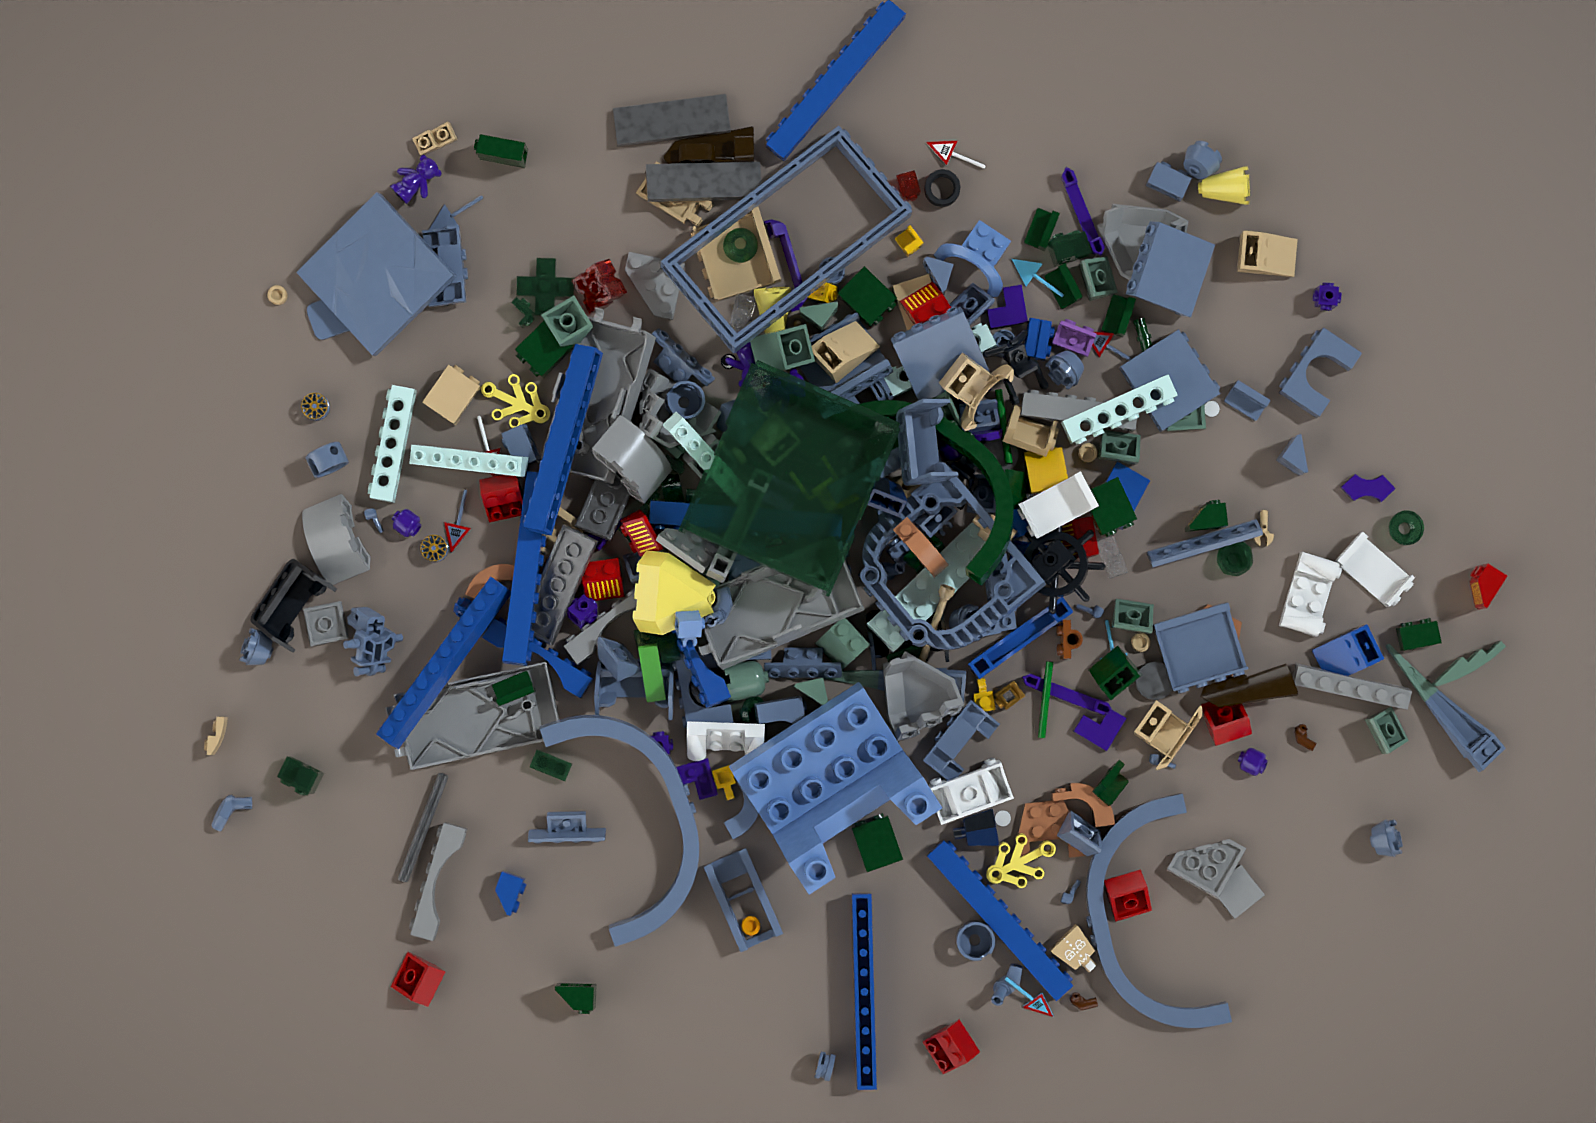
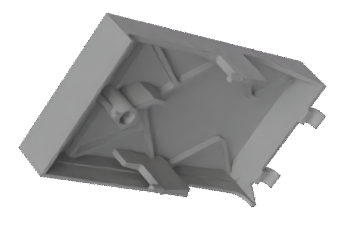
(615, 389)
(774, 611)
(469, 723)

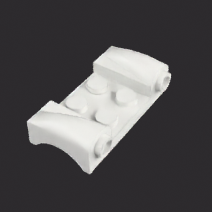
(1309, 594)
(722, 737)
(971, 791)

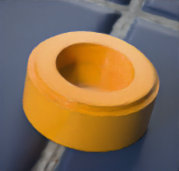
(750, 925)

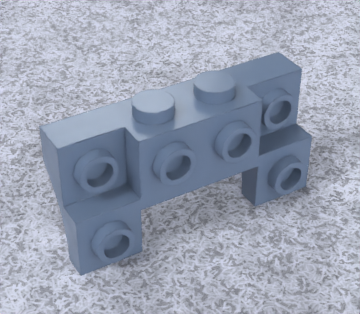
(450, 250)
(999, 574)
(956, 736)

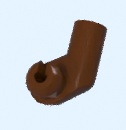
(1302, 739)
(1081, 1003)

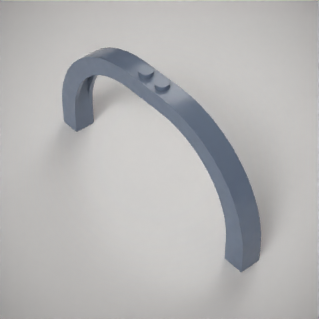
(597, 725)
(1142, 814)

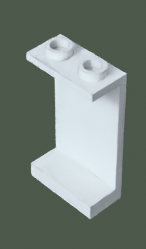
(1057, 505)
(1374, 570)

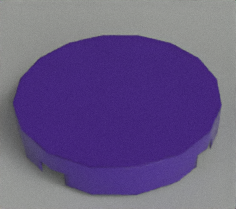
(988, 434)

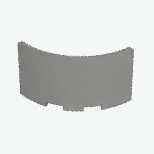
(634, 457)
(332, 540)

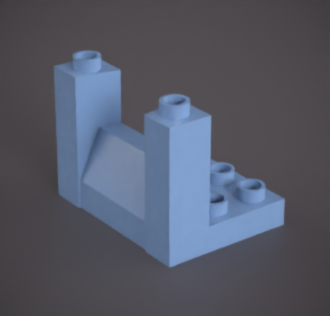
(828, 777)

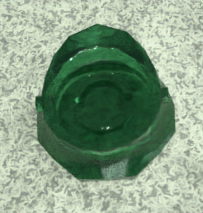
(1235, 559)

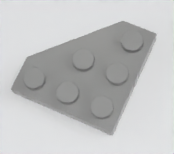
(653, 284)
(689, 548)
(1208, 865)

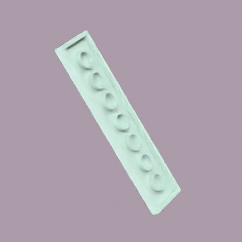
(922, 595)

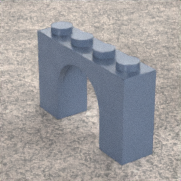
(1296, 386)
(784, 709)
(692, 711)

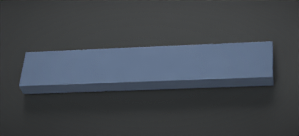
(1204, 543)

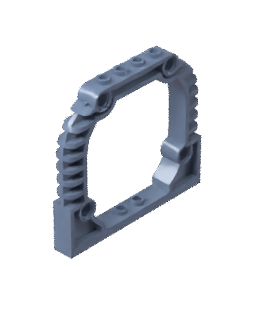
(1020, 579)

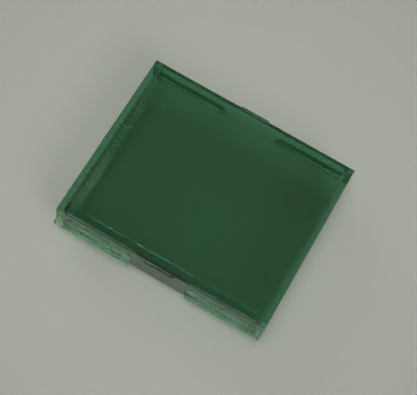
(791, 476)

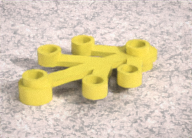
(519, 403)
(1017, 862)

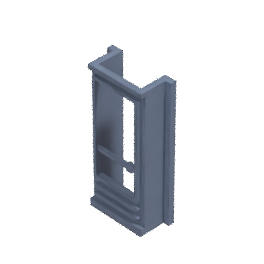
(732, 867)

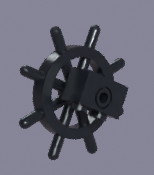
(1056, 559)

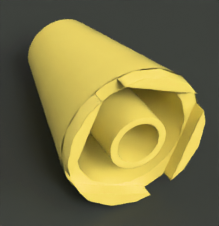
(1227, 186)
(767, 298)

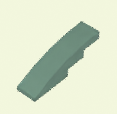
(1462, 667)

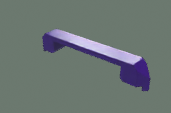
(1070, 183)
(778, 229)
(1068, 695)

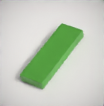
(651, 673)

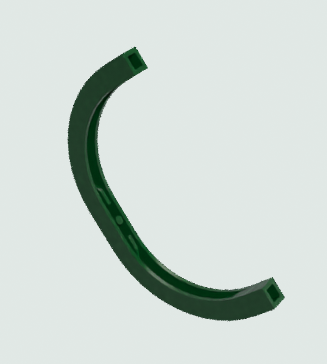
(965, 443)

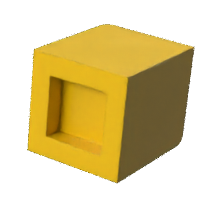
(909, 241)

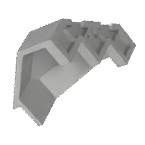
(1125, 230)
(655, 413)
(917, 695)

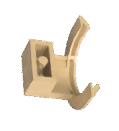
(970, 383)
(1166, 731)

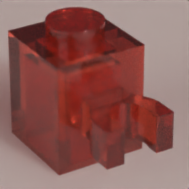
(908, 185)

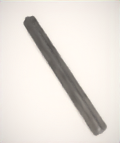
(423, 827)

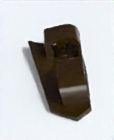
(723, 147)
(1257, 687)

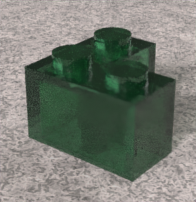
(1068, 247)
(300, 776)

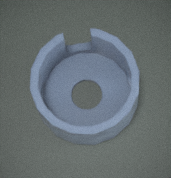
(692, 393)
(327, 459)
(986, 944)

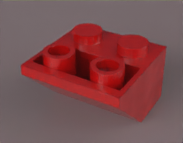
(501, 497)
(951, 1047)

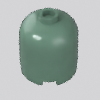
(746, 680)

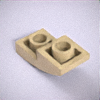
(435, 139)
(213, 743)

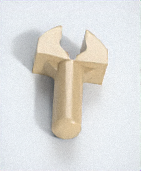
(1264, 525)

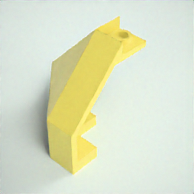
(667, 588)

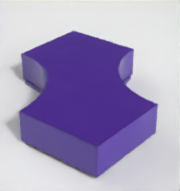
(1376, 488)

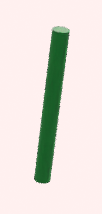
(1003, 425)
(1045, 699)

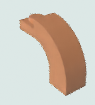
(921, 547)
(499, 572)
(1101, 812)

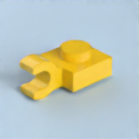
(984, 698)
(724, 779)

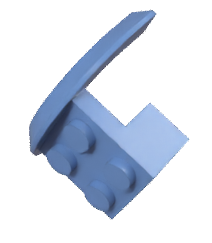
(983, 249)

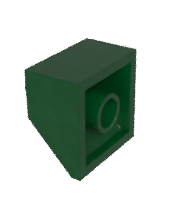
(1210, 516)
(578, 996)

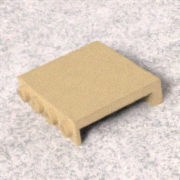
(734, 278)

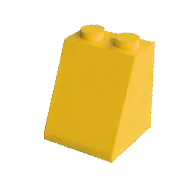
(1044, 471)

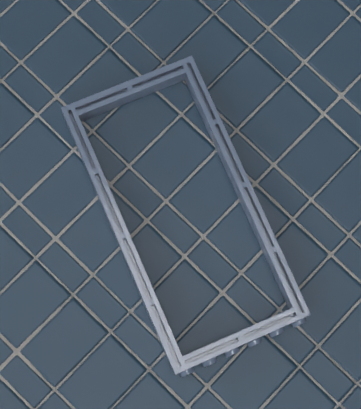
(865, 167)

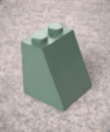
(784, 348)
(842, 643)

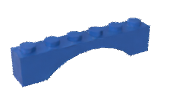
(1018, 639)
(572, 679)
(711, 686)

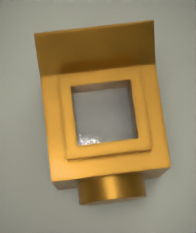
(1008, 695)

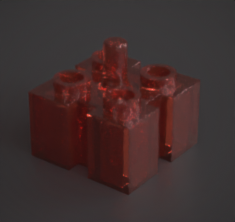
(599, 285)

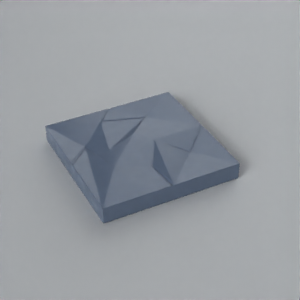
(376, 274)

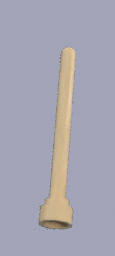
(945, 593)

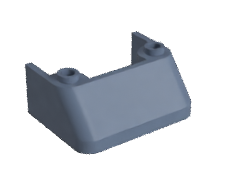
(919, 443)
(608, 688)

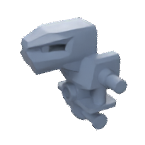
(371, 641)

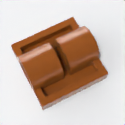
(1064, 648)

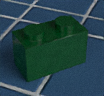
(1418, 635)

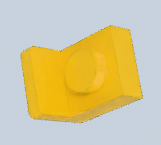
(826, 293)

